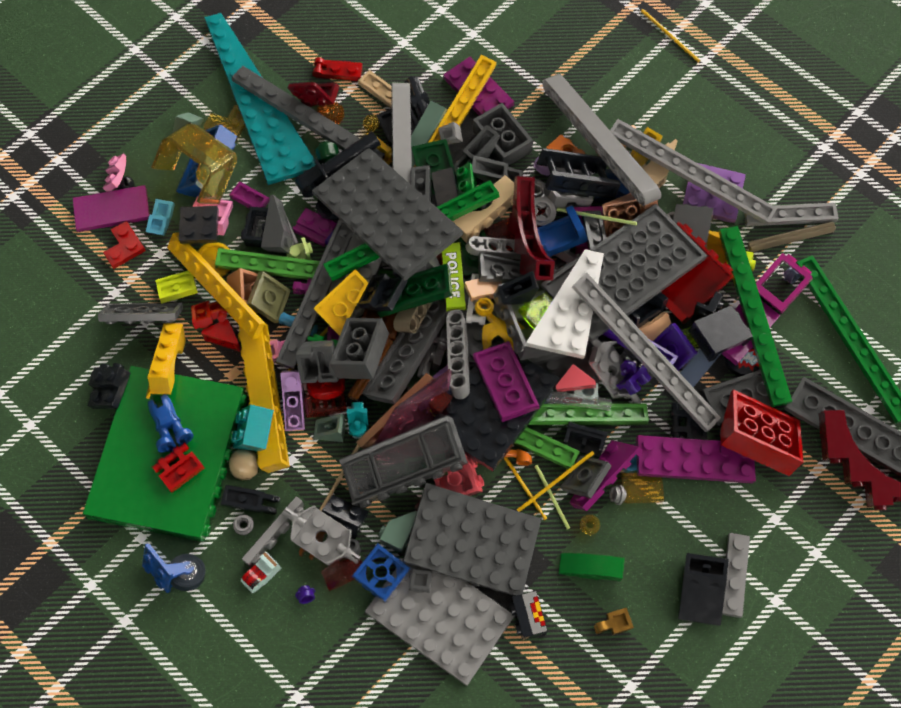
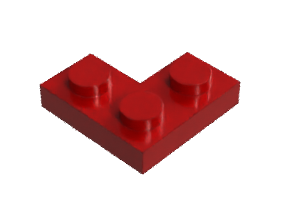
(128, 246)

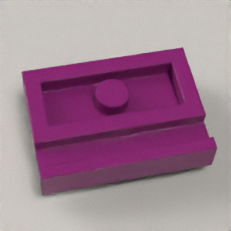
(314, 227)

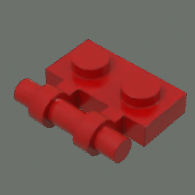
(206, 312)
(181, 471)

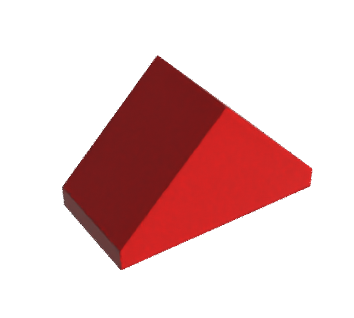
(222, 335)

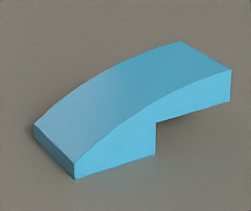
(160, 217)

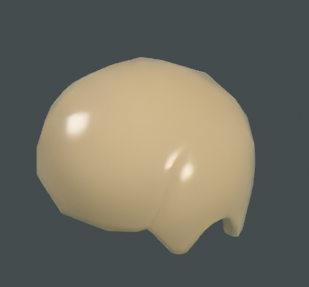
(243, 464)

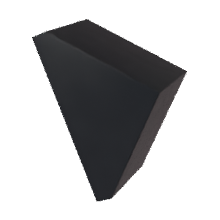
(519, 290)

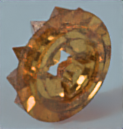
(338, 112)

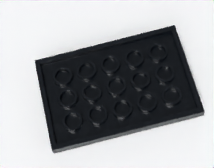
(478, 422)

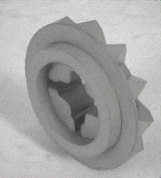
(550, 211)

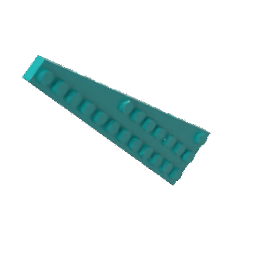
(273, 136)

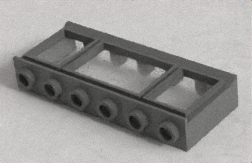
(403, 461)

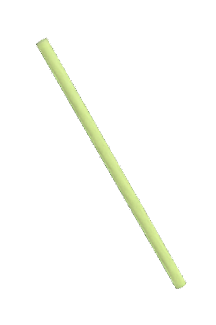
(600, 217)

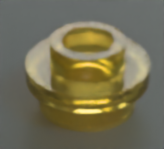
(371, 123)
(592, 519)

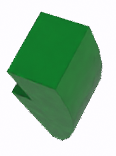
(592, 566)

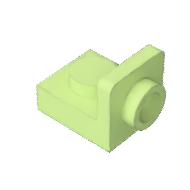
(301, 250)

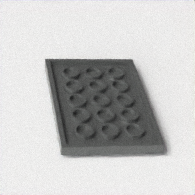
(472, 540)

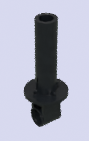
(319, 173)

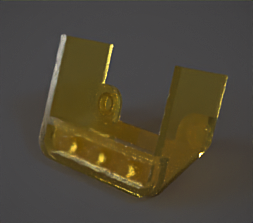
(214, 159)

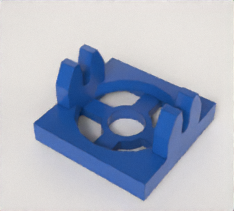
(382, 593)

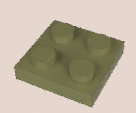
(268, 297)

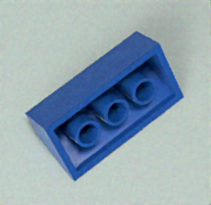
(189, 184)

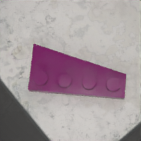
(619, 457)

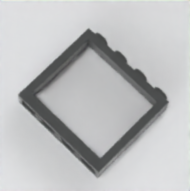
(514, 330)

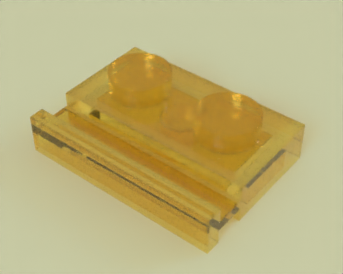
(642, 488)

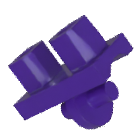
(632, 374)

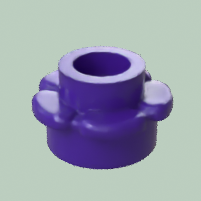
(305, 594)

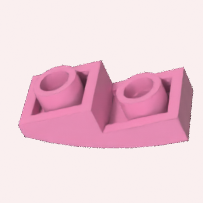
(115, 171)

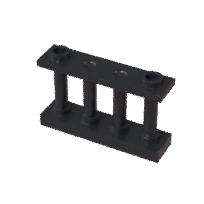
(576, 183)

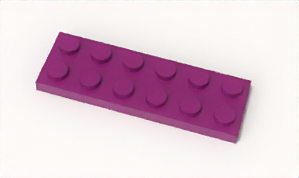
(692, 460)

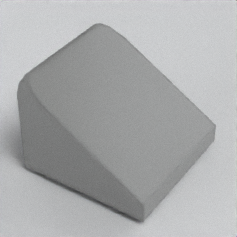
(451, 132)

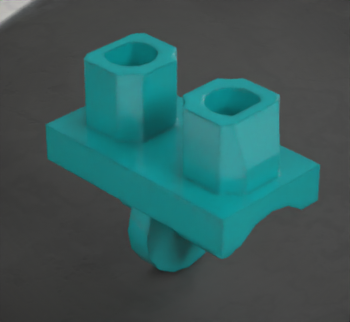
(357, 419)

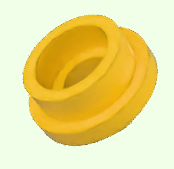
(484, 302)

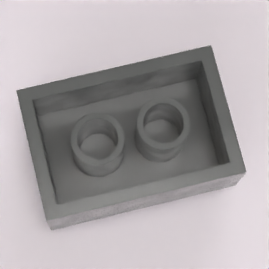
(513, 140)
(359, 348)

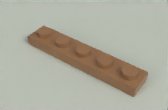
(372, 434)

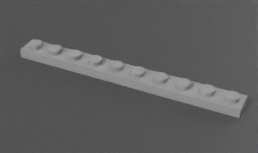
(693, 172)
(646, 352)

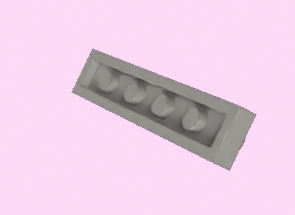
(799, 214)

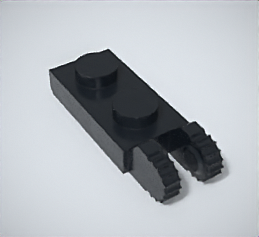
(248, 499)

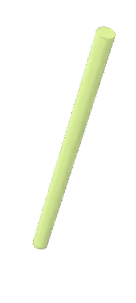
(552, 497)

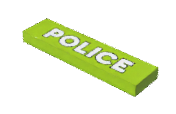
(452, 256)

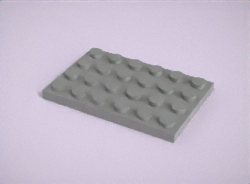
(449, 625)

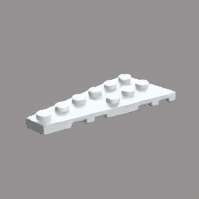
(568, 318)

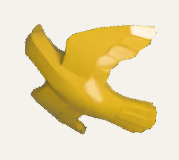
(495, 328)

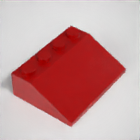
(762, 433)

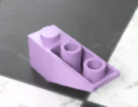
(292, 400)

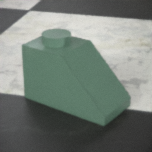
(397, 532)

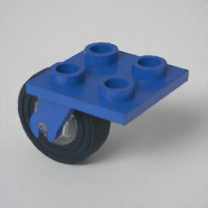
(183, 573)

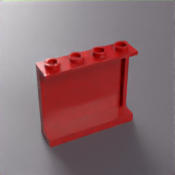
(697, 284)

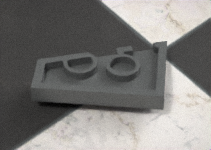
(497, 269)

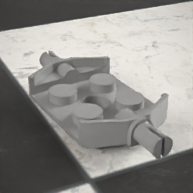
(605, 357)
(311, 522)

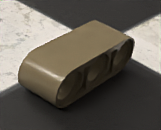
(410, 319)

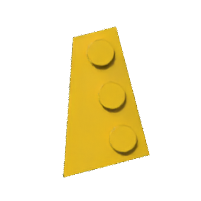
(342, 301)

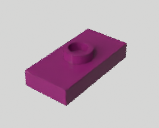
(248, 196)

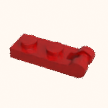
(337, 69)

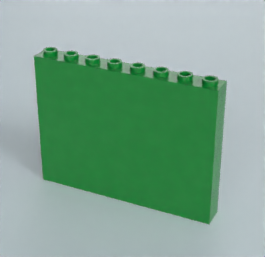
(128, 488)

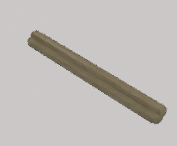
(792, 236)

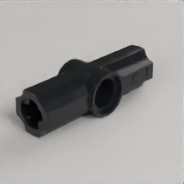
(418, 98)

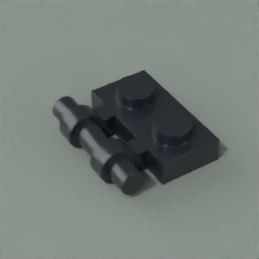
(691, 430)

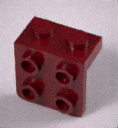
(315, 94)

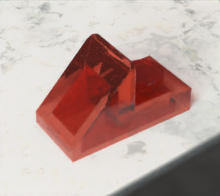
(340, 573)

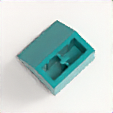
(252, 428)

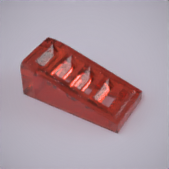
(439, 403)
(325, 410)

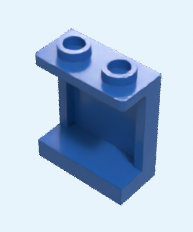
(562, 233)

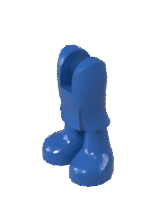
(165, 419)

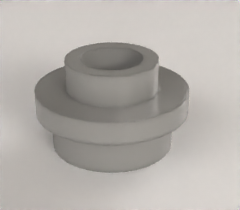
(617, 494)
(239, 520)

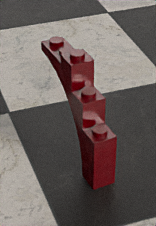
(527, 240)
(840, 447)

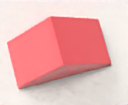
(575, 380)

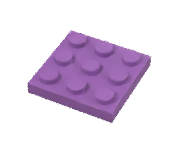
(721, 210)

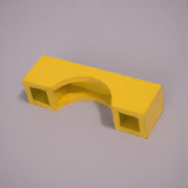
(161, 373)

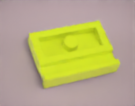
(176, 286)

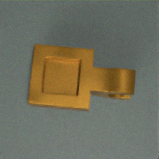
(617, 621)

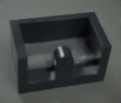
(254, 228)

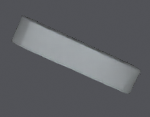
(458, 354)

